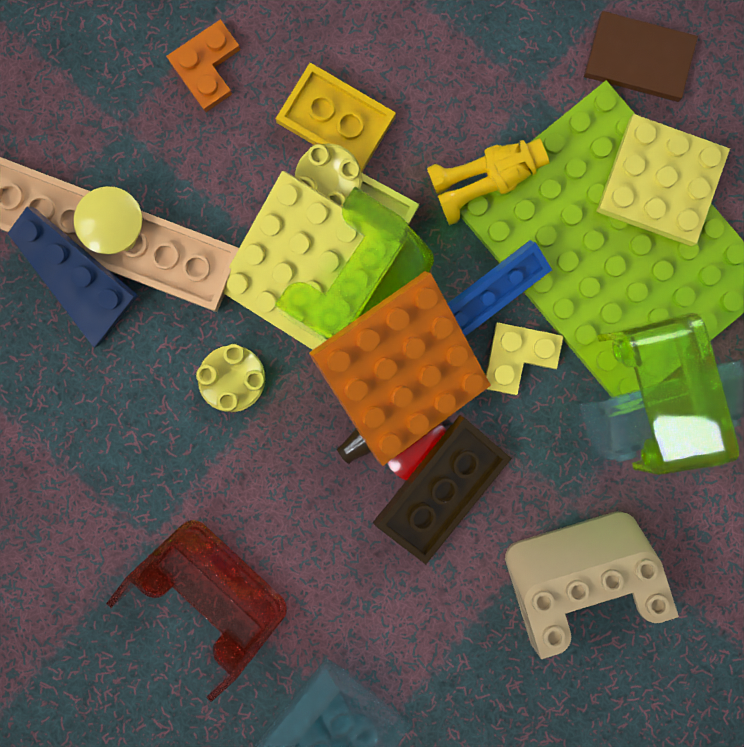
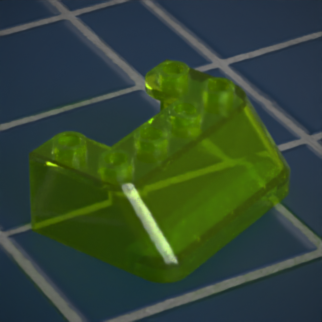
(380, 265)

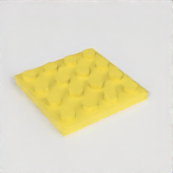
(291, 241)

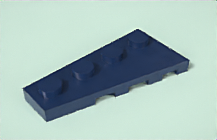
(76, 279)

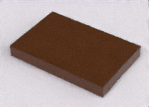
(640, 56)

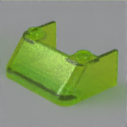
(679, 393)

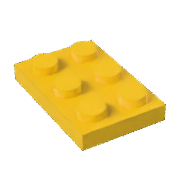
(335, 113)

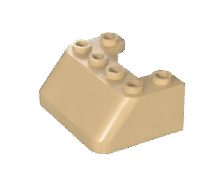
(583, 568)

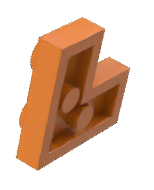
(197, 62)

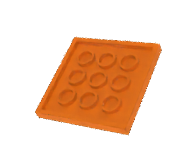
(401, 368)

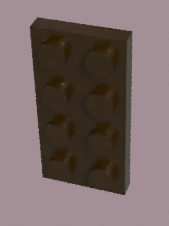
(442, 490)

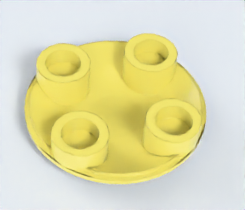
(330, 171)
(108, 220)
(231, 378)

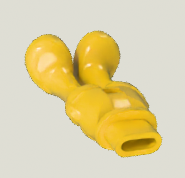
(505, 169)

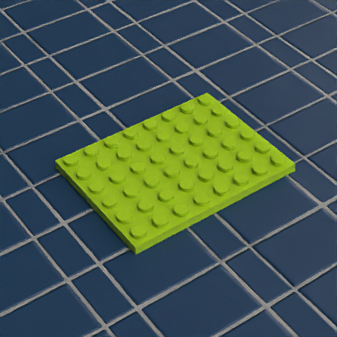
(603, 267)

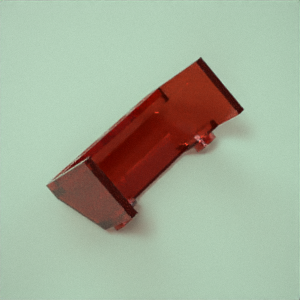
(218, 588)

